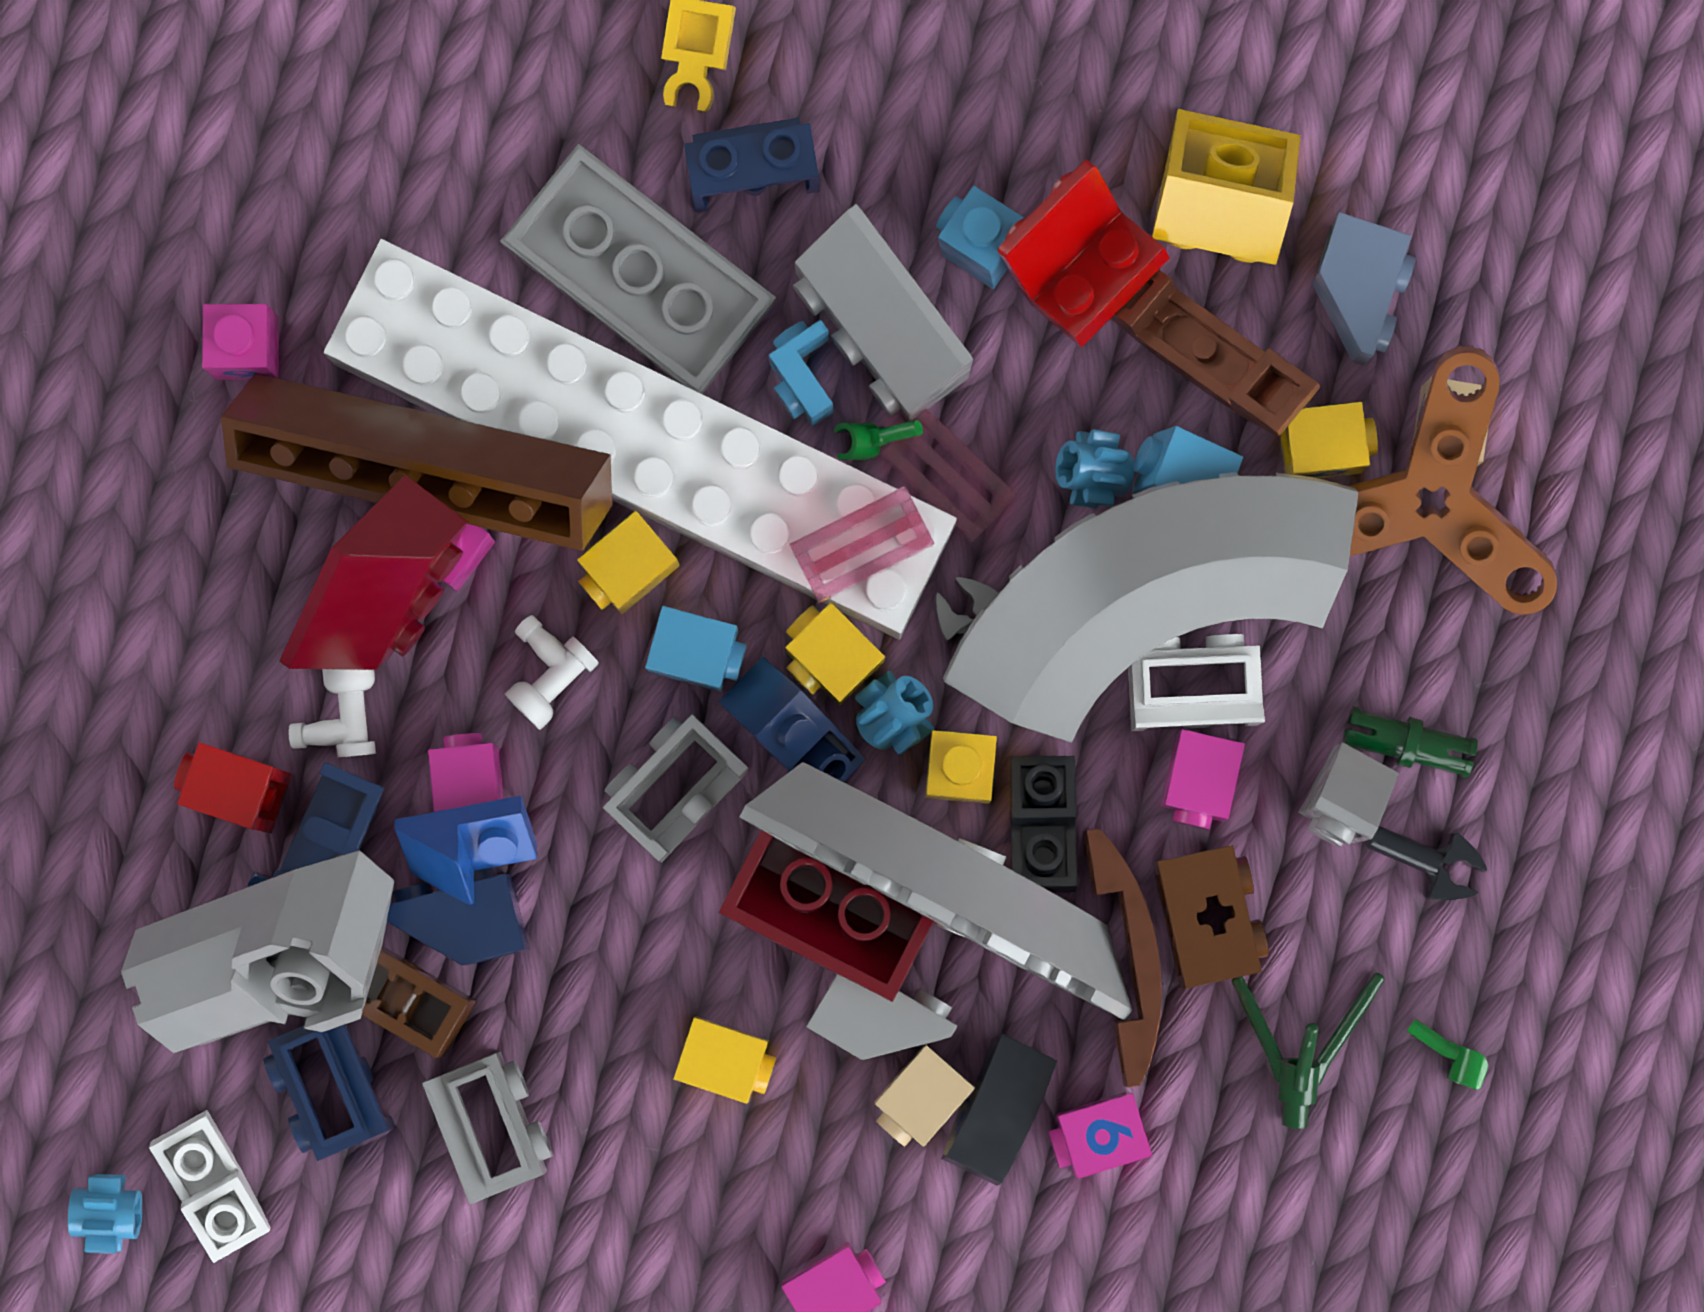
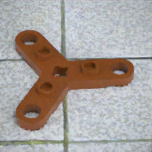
(1468, 526)

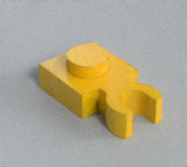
(697, 38)

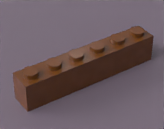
(368, 445)

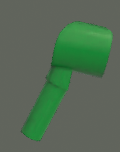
(869, 438)
(1468, 1065)

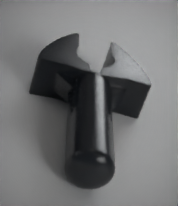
(1430, 860)

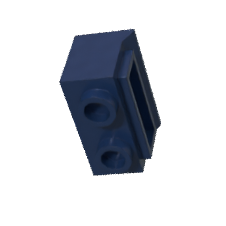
(751, 159)
(334, 819)
(352, 1078)

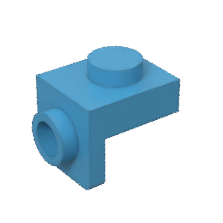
(798, 387)

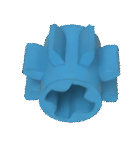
(1094, 469)
(894, 712)
(105, 1213)

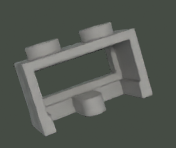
(694, 806)
(462, 1143)

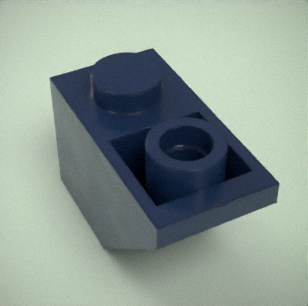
(789, 723)
(461, 930)

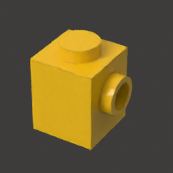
(830, 653)

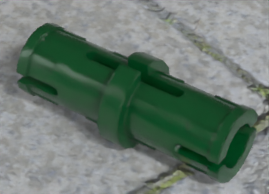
(1410, 742)

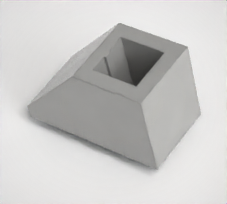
(1348, 797)
(874, 1026)

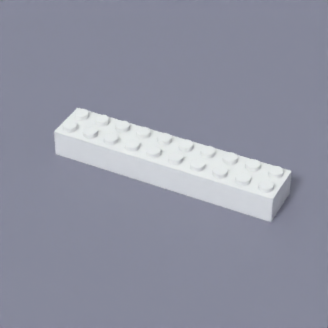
(669, 446)

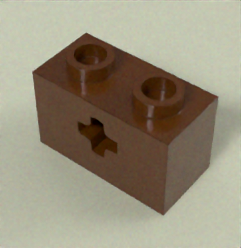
(1183, 891)
(415, 1004)

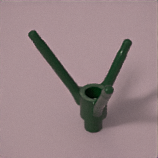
(1302, 1075)

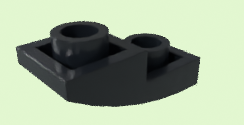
(1044, 821)
(1000, 1111)

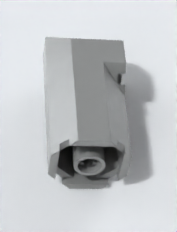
(262, 954)

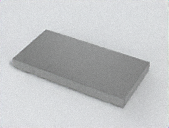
(638, 270)

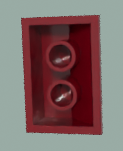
(378, 583)
(826, 916)

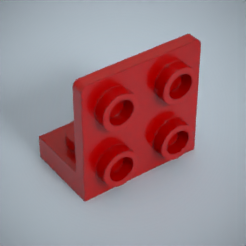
(1080, 255)

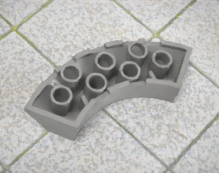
(1145, 576)
(943, 882)

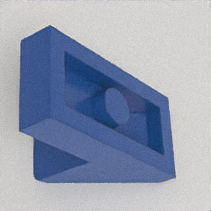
(457, 841)

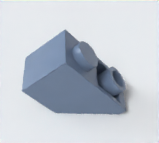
(1357, 281)

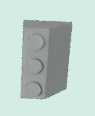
(881, 316)

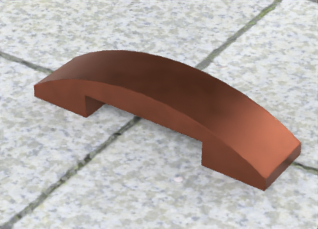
(1215, 356)
(1136, 1036)

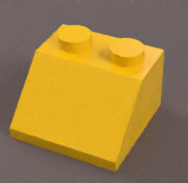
(1227, 187)

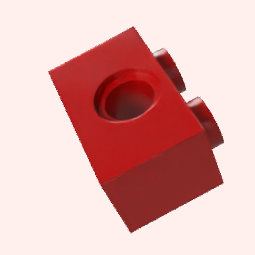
(231, 787)

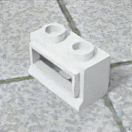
(1197, 710)

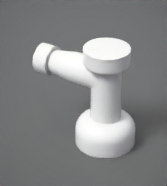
(565, 665)
(350, 730)

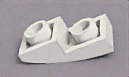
(210, 1186)

